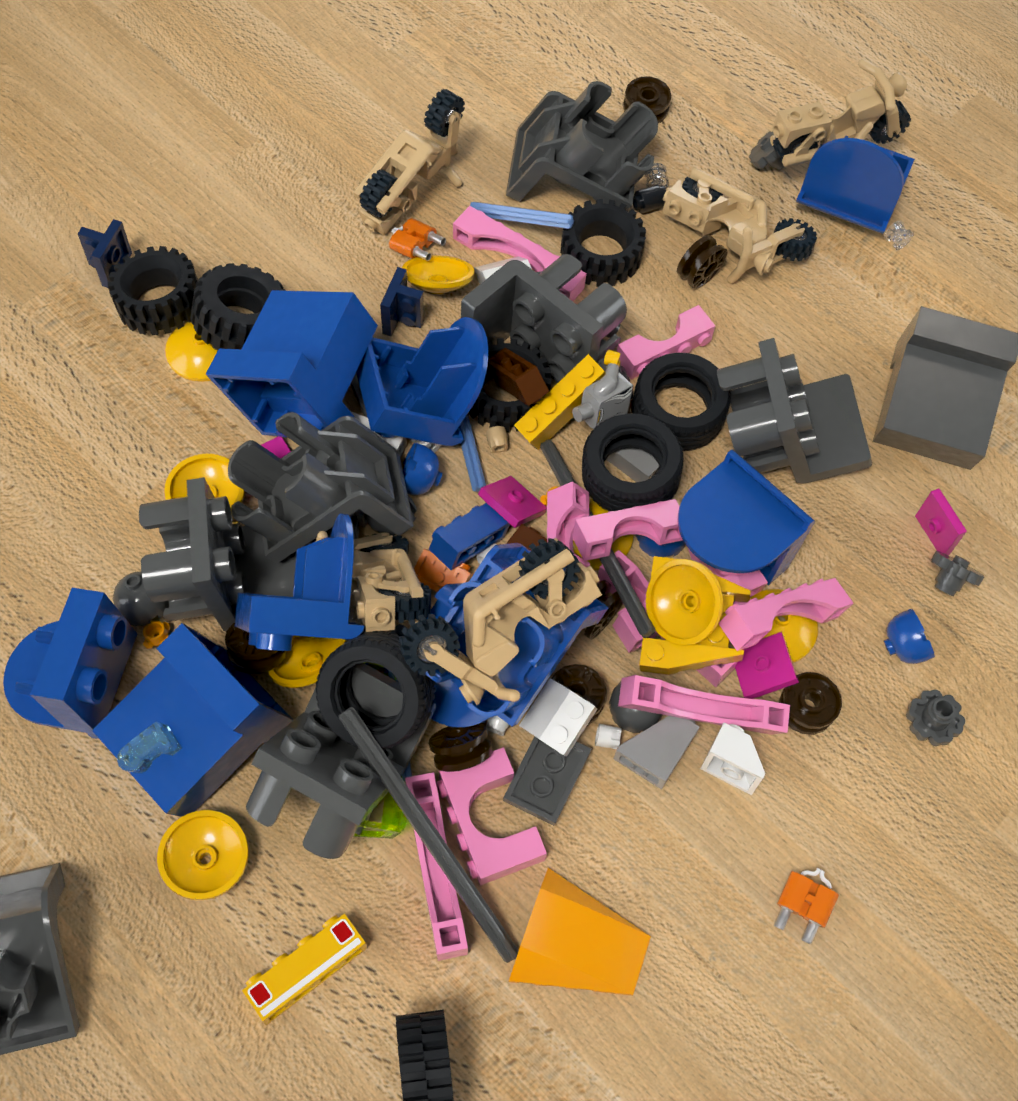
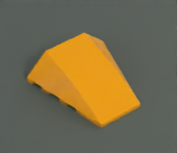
(578, 943)

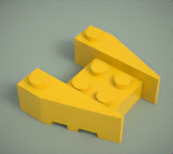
(670, 658)

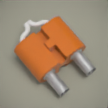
(413, 238)
(807, 900)

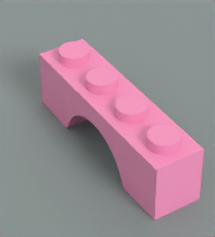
(692, 330)
(563, 508)
(597, 532)

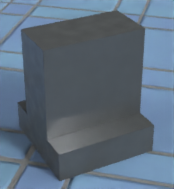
(945, 387)

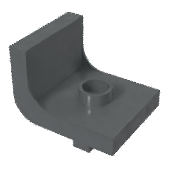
(33, 975)

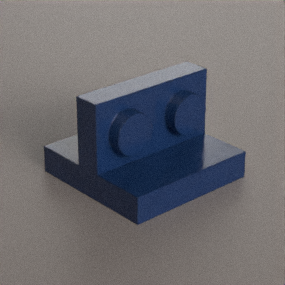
(105, 249)
(401, 304)

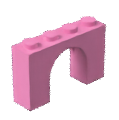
(488, 856)

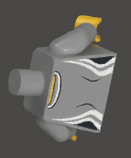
(606, 396)

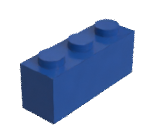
(468, 535)

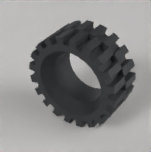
(607, 221)
(148, 271)
(503, 412)
(424, 1057)

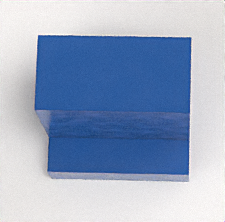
(296, 359)
(211, 712)

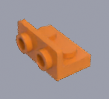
(437, 574)

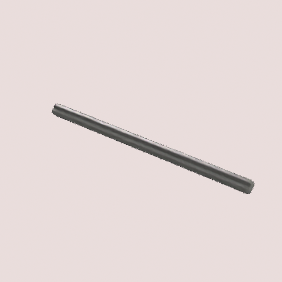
(609, 562)
(428, 834)

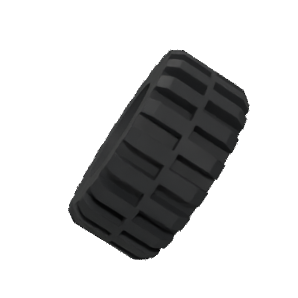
(230, 287)

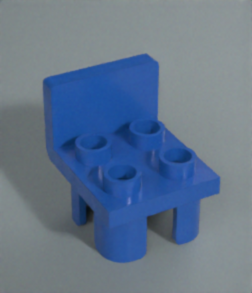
(538, 646)

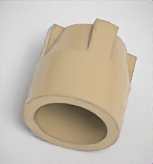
(497, 439)

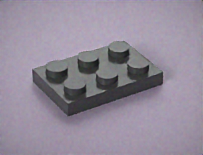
(546, 780)

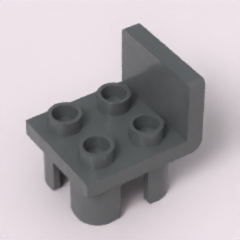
(582, 146)
(533, 310)
(790, 423)
(324, 476)
(207, 558)
(329, 769)

